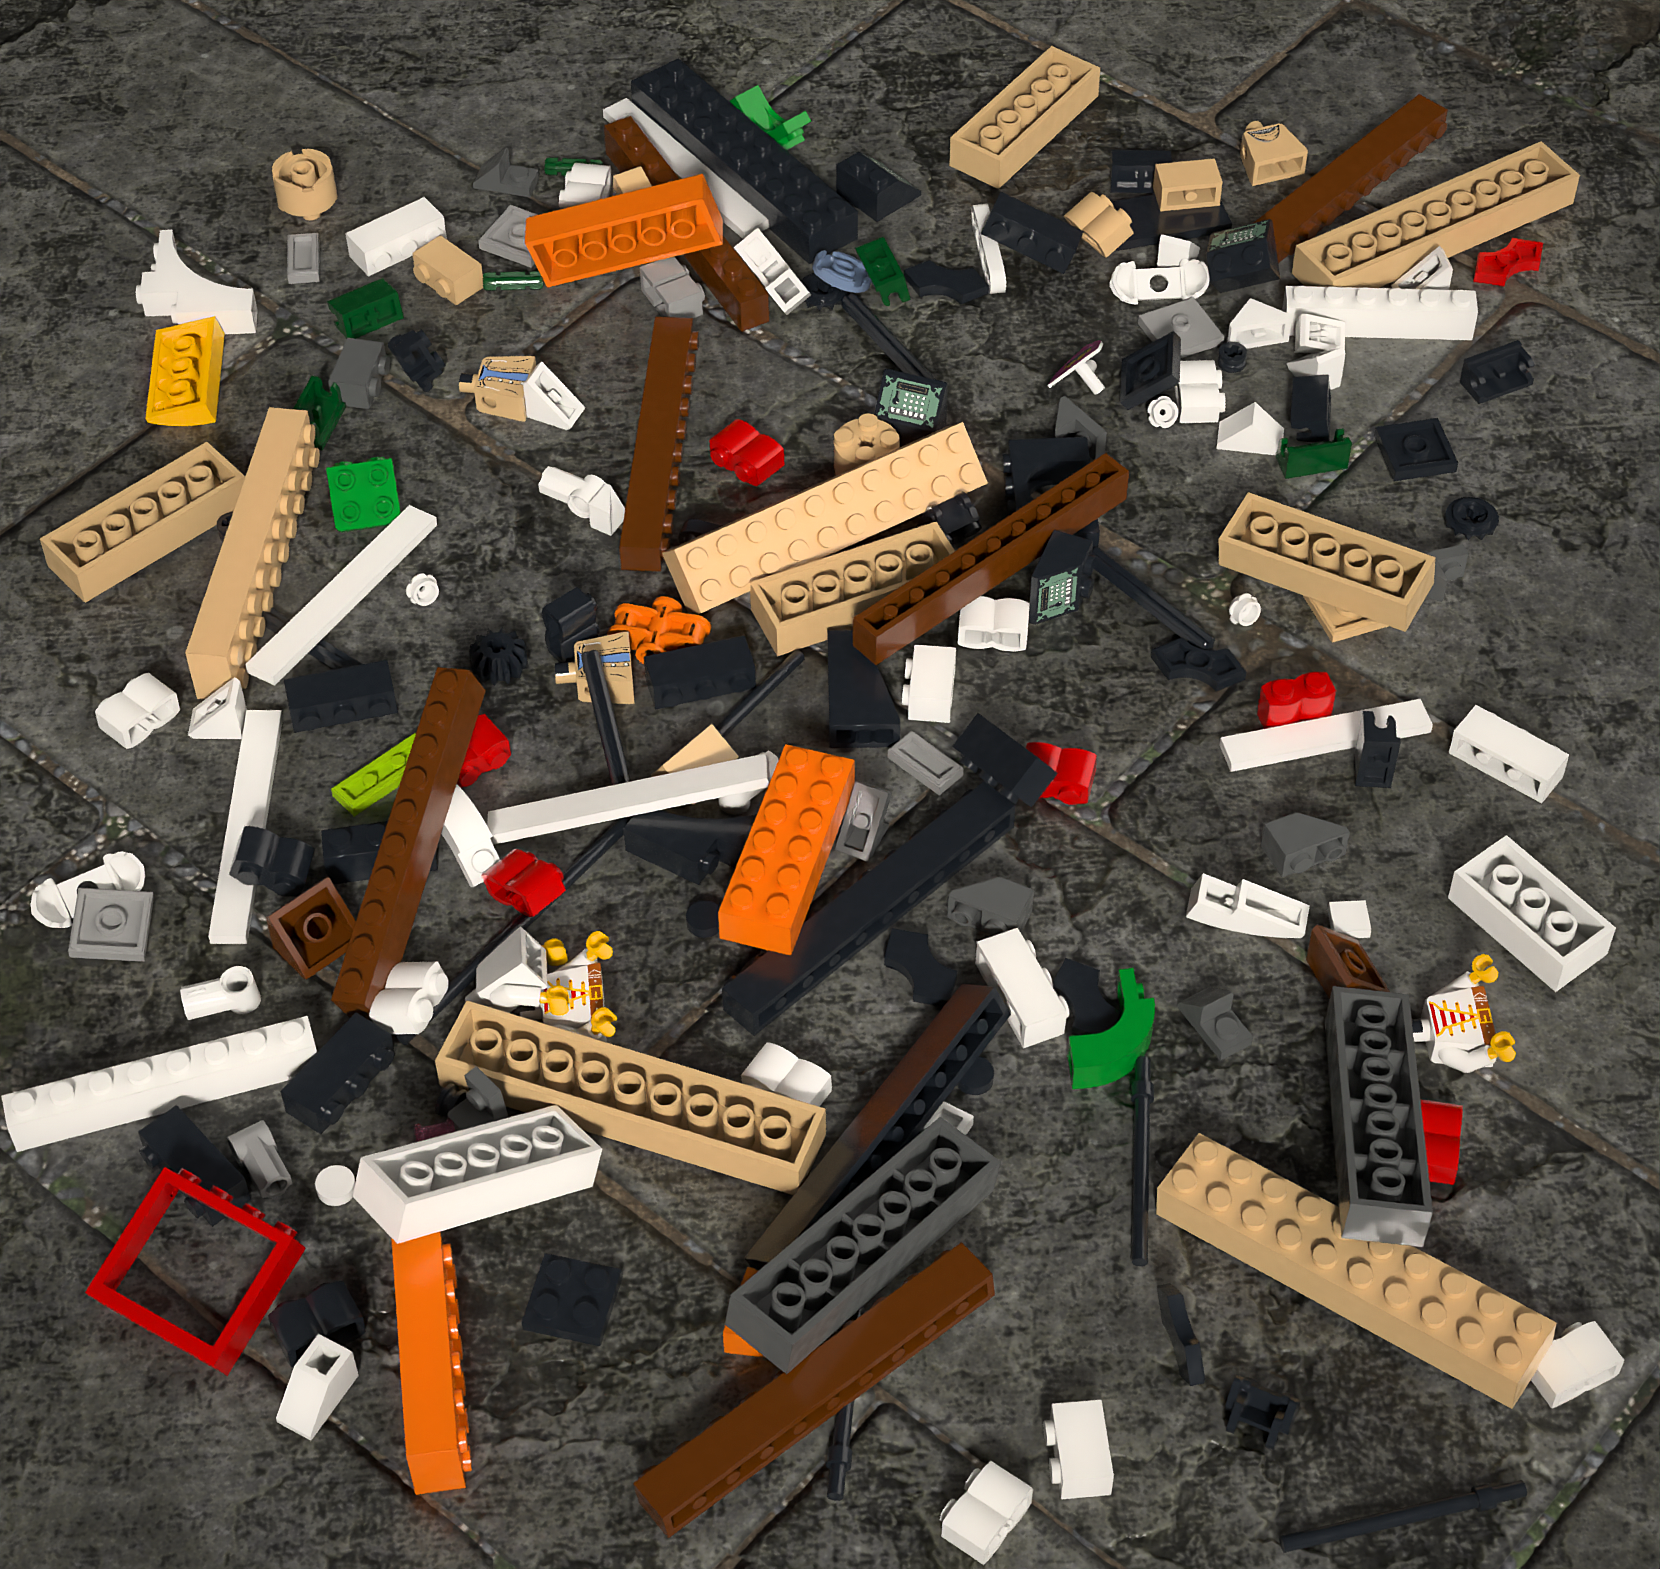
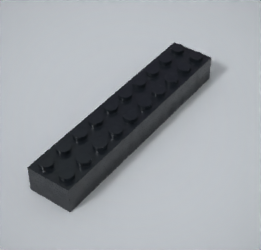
(792, 198)

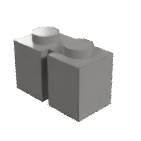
(671, 289)

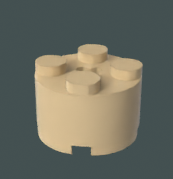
(304, 183)
(862, 441)

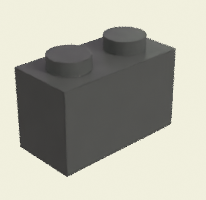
(360, 371)

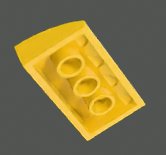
(186, 374)

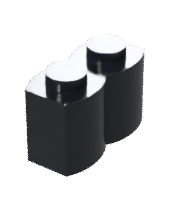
(569, 621)
(271, 861)
(323, 1312)

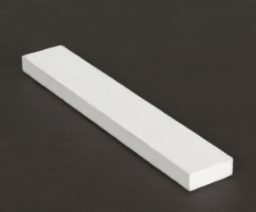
(1318, 735)

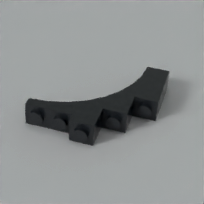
(685, 843)

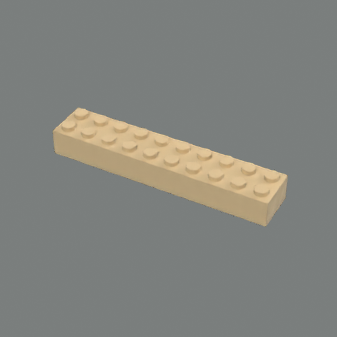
(1448, 216)
(824, 518)
(253, 552)
(637, 1097)
(1375, 1284)

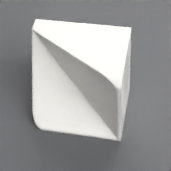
(606, 511)

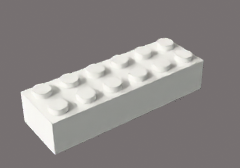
(476, 1173)

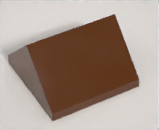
(312, 928)
(1341, 962)

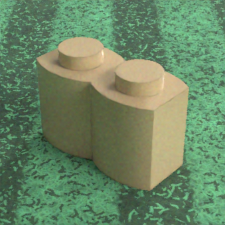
(1102, 224)

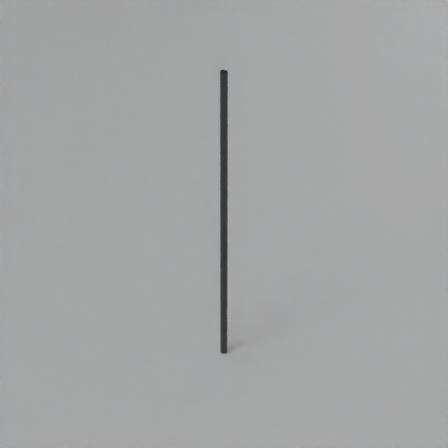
(608, 839)

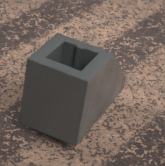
(1302, 842)
(991, 906)

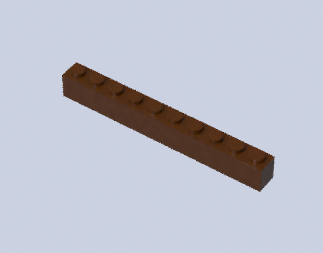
(1355, 173)
(717, 266)
(658, 445)
(988, 559)
(409, 839)
(814, 1390)

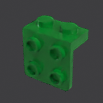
(363, 494)

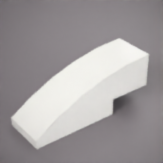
(1246, 908)

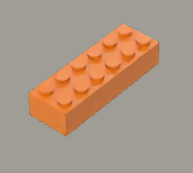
(624, 231)
(786, 850)
(431, 1364)

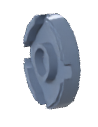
(841, 271)

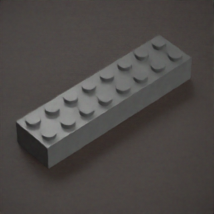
(1377, 1118)
(861, 1245)

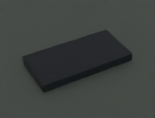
(1150, 222)

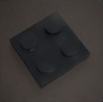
(1150, 370)
(1415, 449)
(572, 1299)

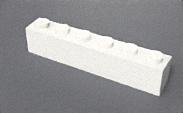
(1388, 311)

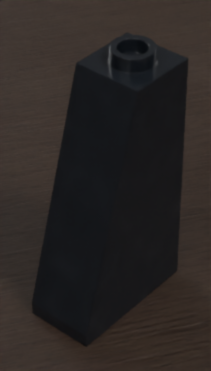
(858, 698)

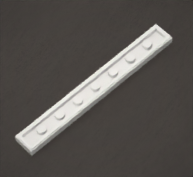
(733, 208)
(340, 595)
(629, 799)
(248, 808)

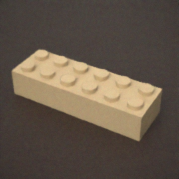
(1024, 117)
(143, 522)
(1327, 561)
(827, 593)

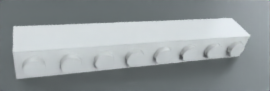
(158, 1084)

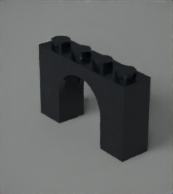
(1041, 464)

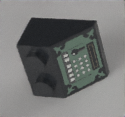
(873, 186)
(1243, 256)
(912, 405)
(1061, 577)

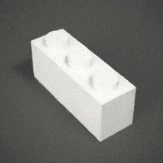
(395, 236)
(1508, 753)
(1025, 987)

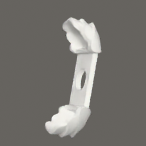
(1183, 282)
(56, 903)

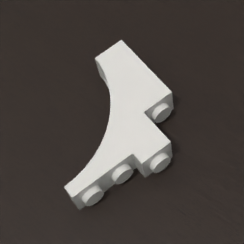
(189, 297)

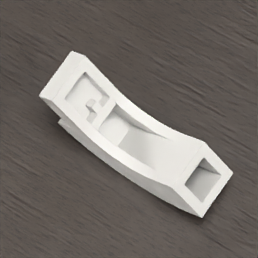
(772, 271)
(469, 838)

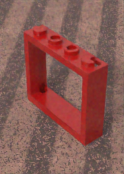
(255, 1301)

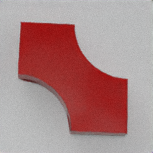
(1498, 266)

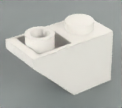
(316, 1386)

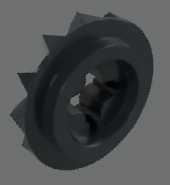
(834, 296)
(1476, 509)

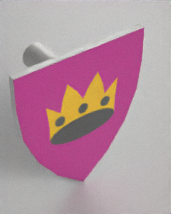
(1083, 366)

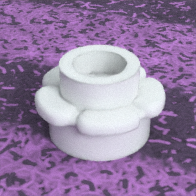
(1170, 409)
(427, 594)
(1244, 609)

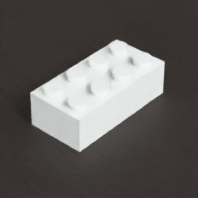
(1531, 913)

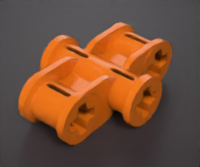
(659, 629)

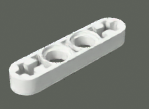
(988, 251)

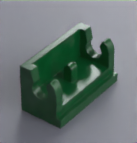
(883, 270)
(366, 309)
(322, 407)
(1314, 457)

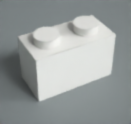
(930, 684)
(1080, 1449)

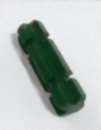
(553, 166)
(512, 281)

